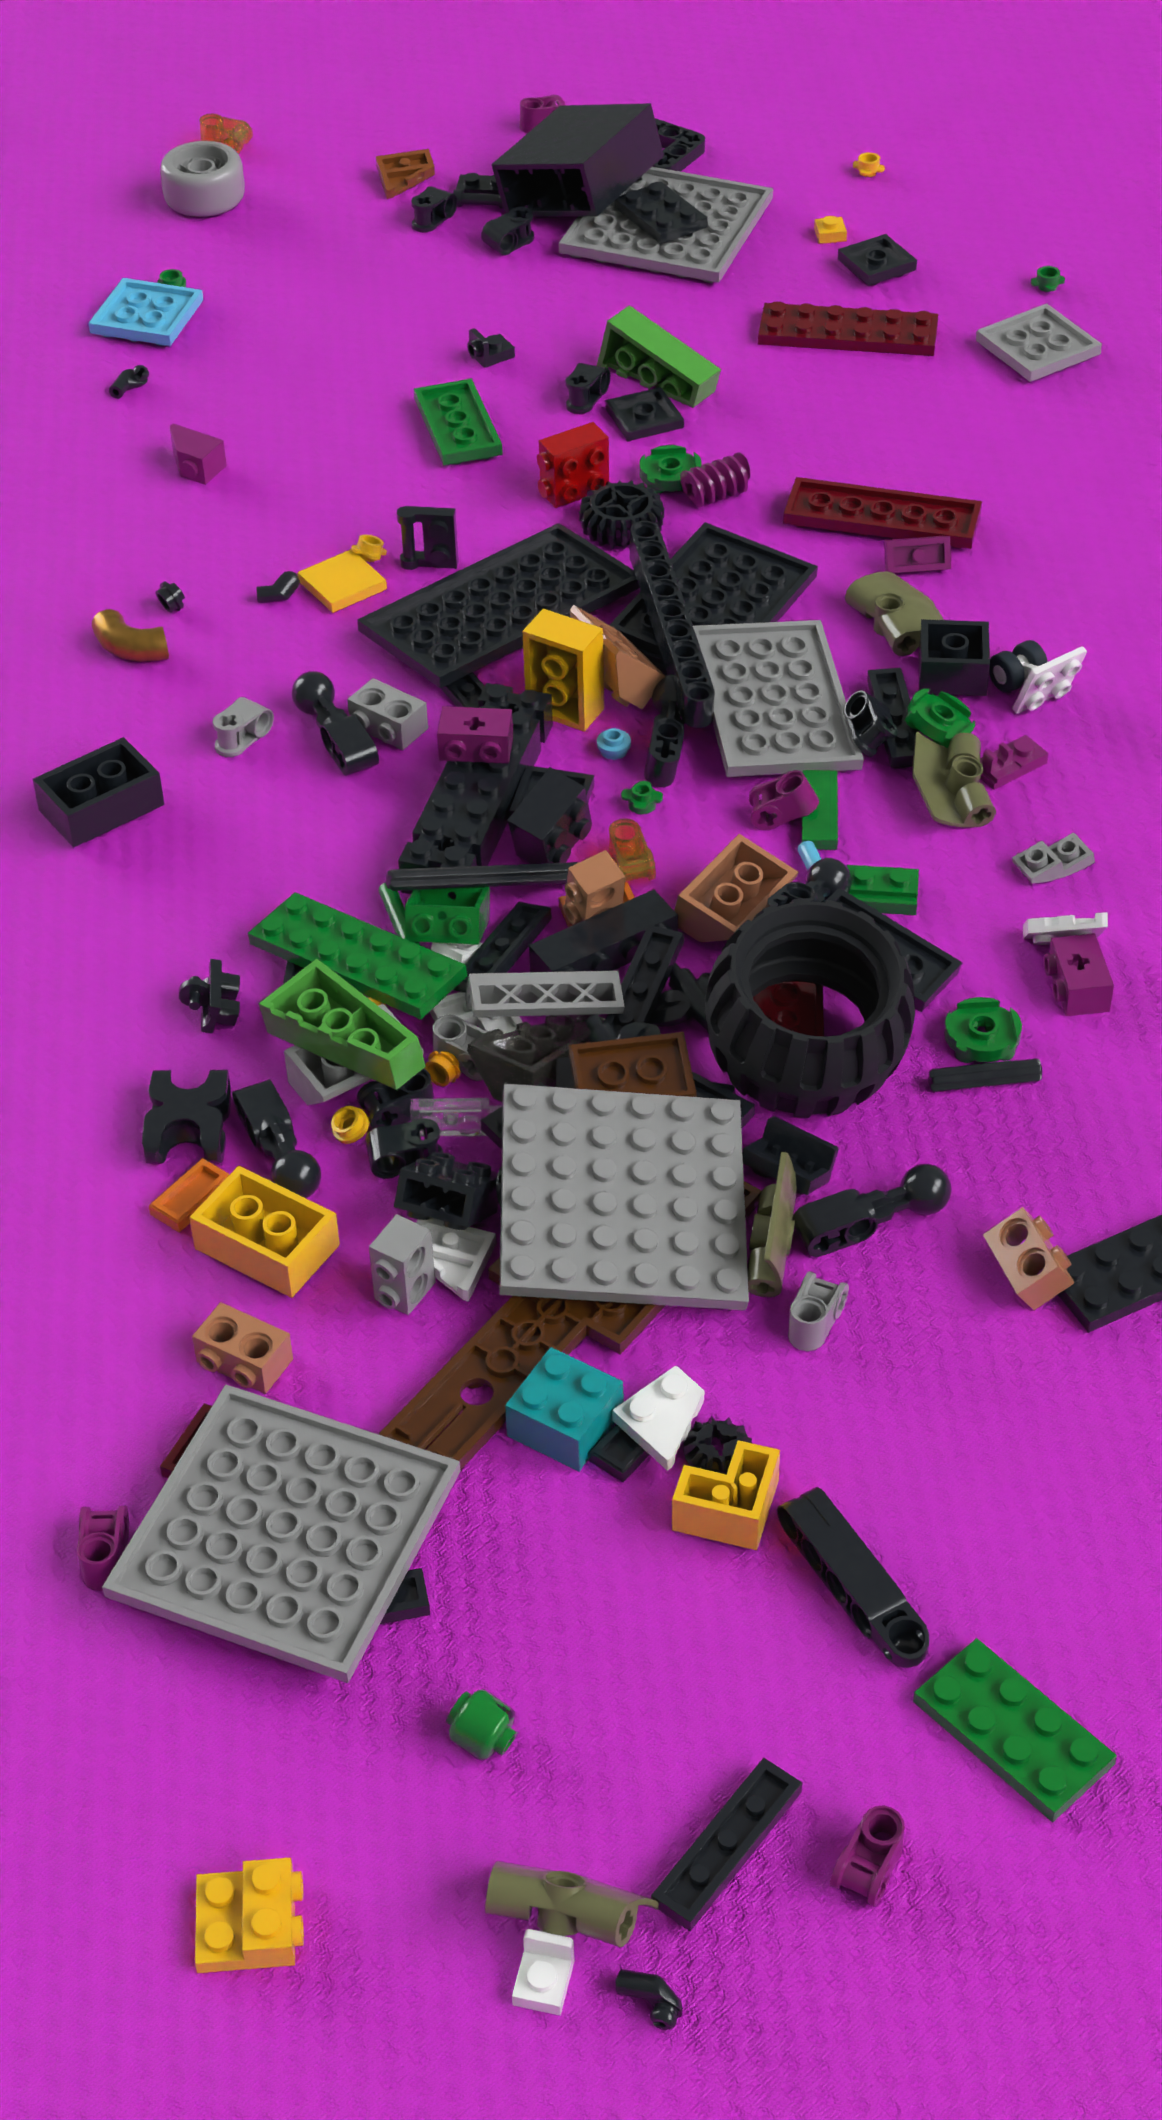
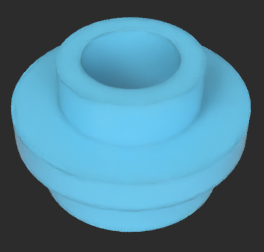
(613, 743)

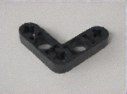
(680, 145)

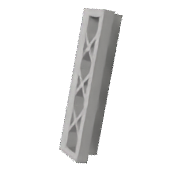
(544, 993)

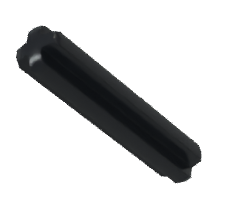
(985, 1074)

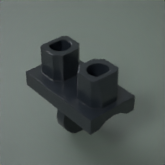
(208, 995)

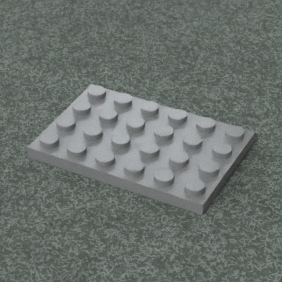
(777, 699)

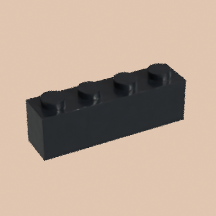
(603, 940)

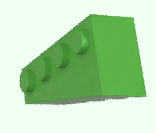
(656, 358)
(342, 1025)

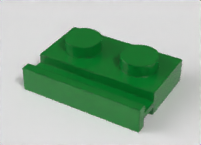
(886, 888)

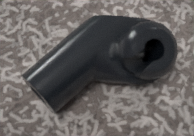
(128, 380)
(280, 590)
(656, 1991)

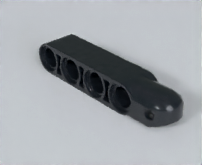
(855, 1577)

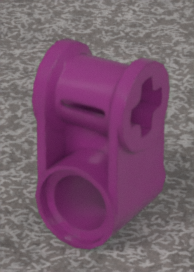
(536, 110)
(784, 798)
(101, 1543)
(869, 1862)

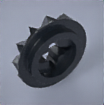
(702, 1454)

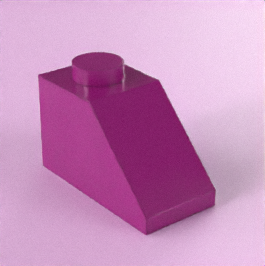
(197, 454)

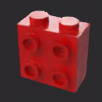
(573, 464)

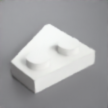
(1045, 928)
(459, 1255)
(661, 1414)

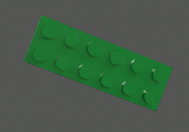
(360, 953)

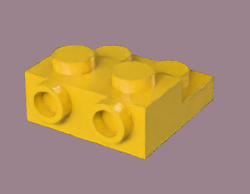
(248, 1917)

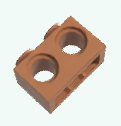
(593, 887)
(1025, 1260)
(242, 1348)

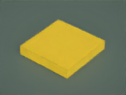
(342, 580)

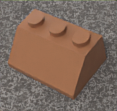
(625, 666)
(730, 890)

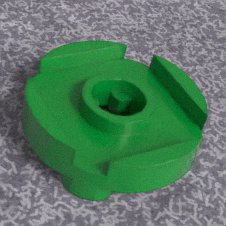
(664, 466)
(938, 716)
(979, 1046)

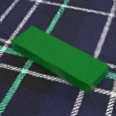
(822, 823)

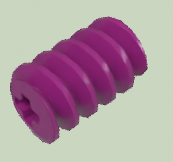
(716, 479)

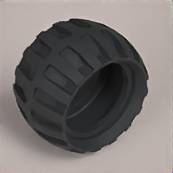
(820, 947)

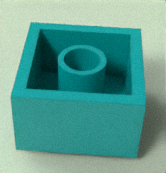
(563, 1408)

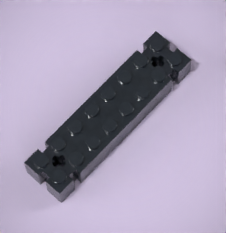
(475, 798)

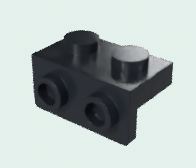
(810, 1155)

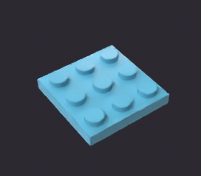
(146, 311)

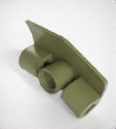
(895, 609)
(951, 782)
(772, 1232)
(565, 1902)

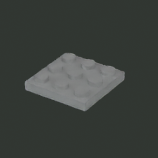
(1038, 342)

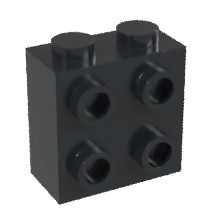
(447, 1191)

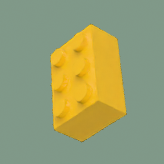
(568, 662)
(265, 1231)

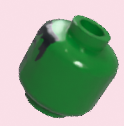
(481, 1724)

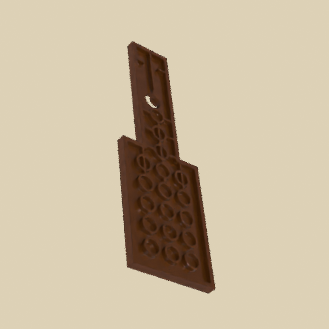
(503, 1358)

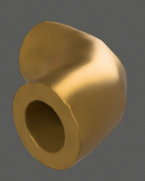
(127, 641)

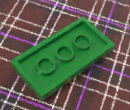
(458, 422)
(1015, 1729)

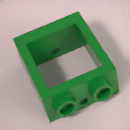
(439, 919)

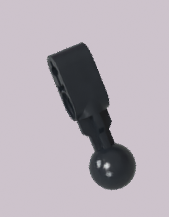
(341, 734)
(666, 736)
(821, 882)
(272, 1130)
(854, 1217)

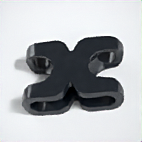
(187, 1116)

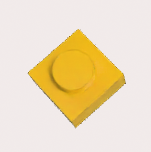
(830, 229)

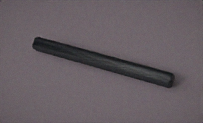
(477, 876)

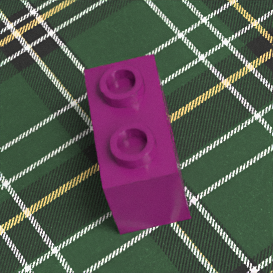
(475, 734)
(1079, 974)

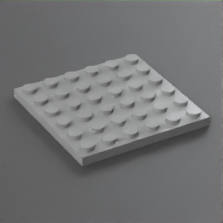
(705, 254)
(622, 1198)
(284, 1532)

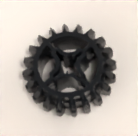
(612, 510)

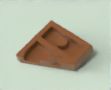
(404, 170)

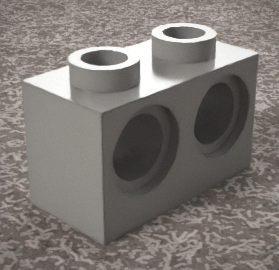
(389, 713)
(402, 1264)

